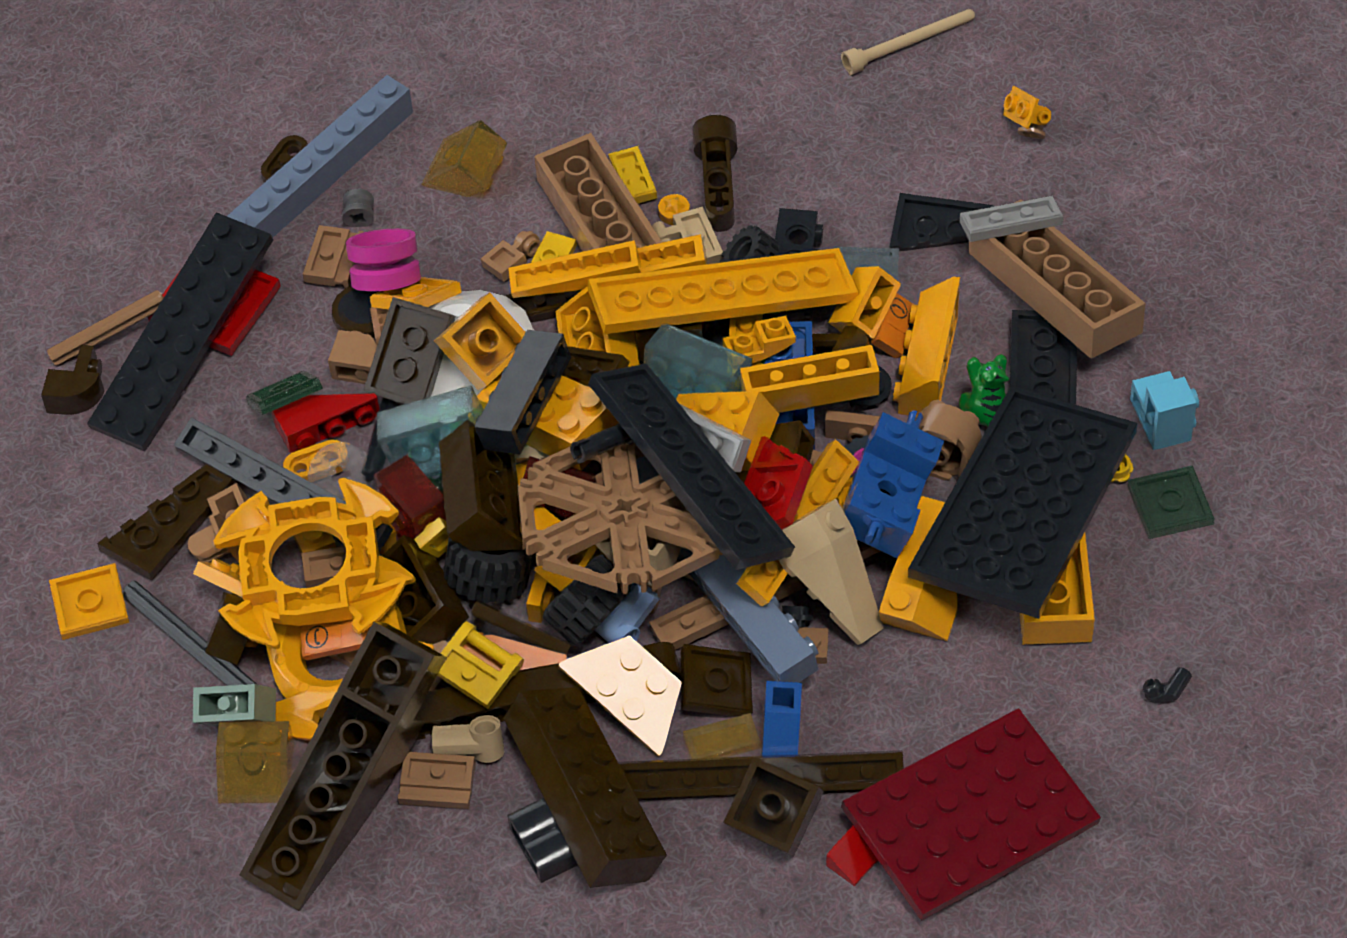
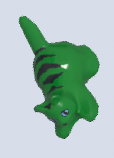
(987, 388)

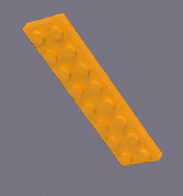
(721, 290)

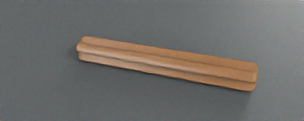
(106, 327)

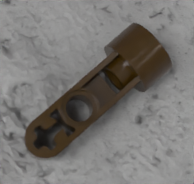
(715, 145)

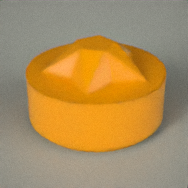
(672, 205)

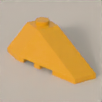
(913, 603)

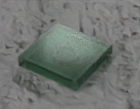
(283, 392)
(1171, 502)

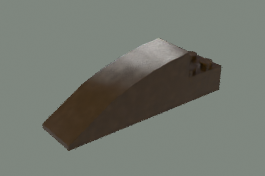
(345, 764)

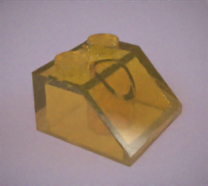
(466, 161)
(253, 761)

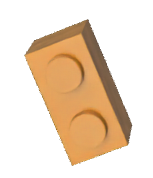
(871, 304)

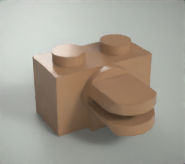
(222, 506)

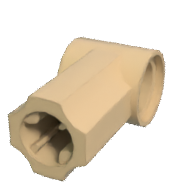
(479, 738)

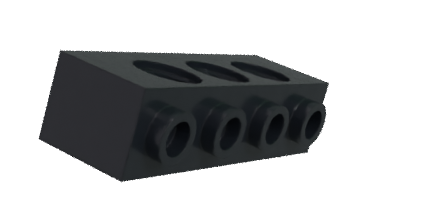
(797, 233)

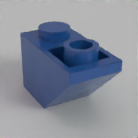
(781, 718)

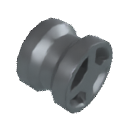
(358, 208)

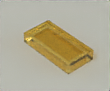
(722, 738)

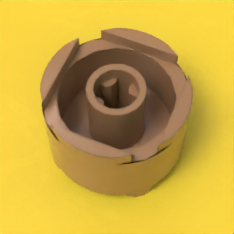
(959, 433)

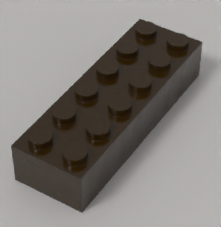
(584, 787)

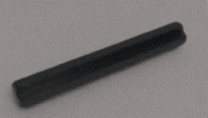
(375, 455)

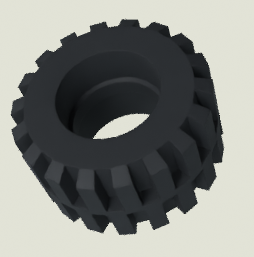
(487, 574)
(583, 606)

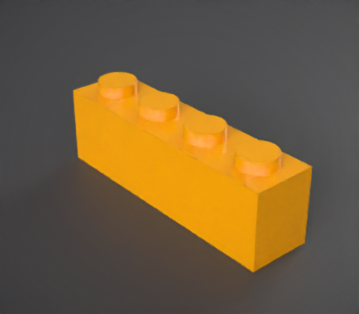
(815, 379)

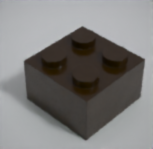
(773, 806)

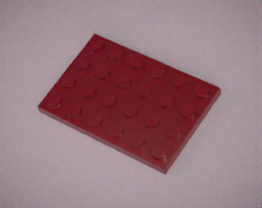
(970, 813)

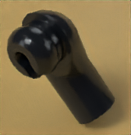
(1169, 691)

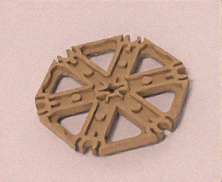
(600, 519)

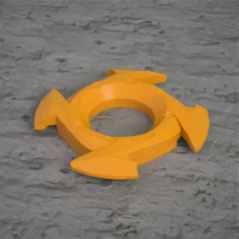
(346, 596)
(306, 695)

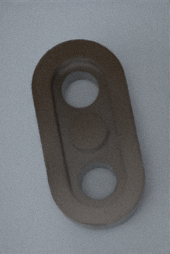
(281, 155)

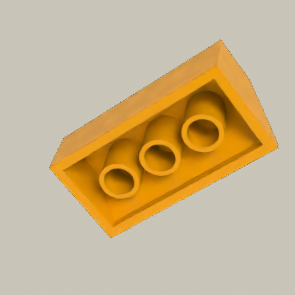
(582, 329)
(928, 347)

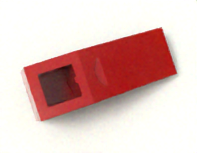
(322, 417)

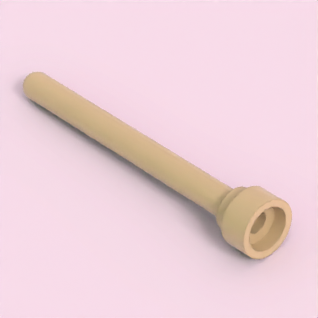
(856, 60)

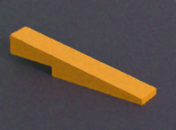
(574, 270)

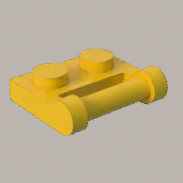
(472, 674)

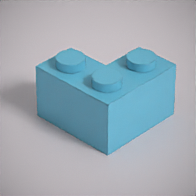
(1165, 408)

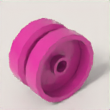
(383, 259)

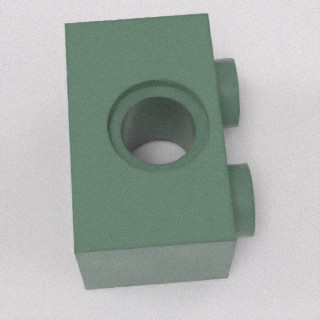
(233, 704)

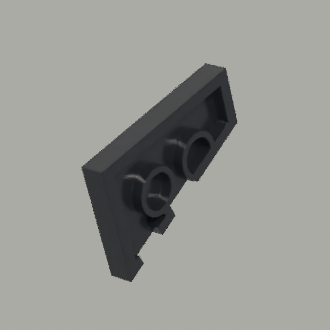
(929, 222)

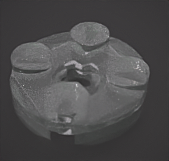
(332, 456)

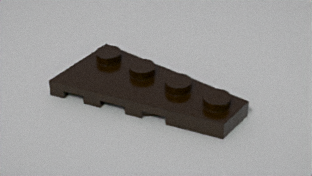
(167, 525)

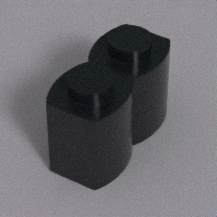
(541, 840)

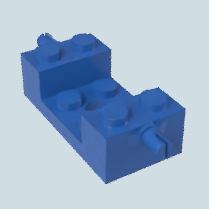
(899, 461)

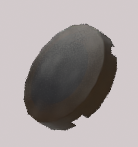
(352, 311)

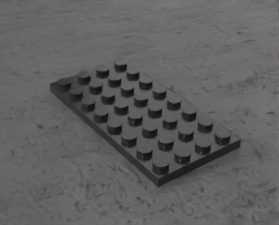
(1023, 501)

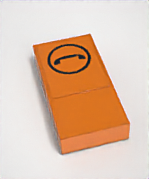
(893, 329)
(329, 639)

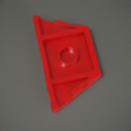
(778, 480)

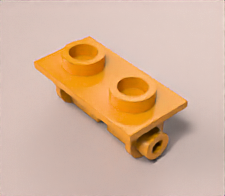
(1024, 109)

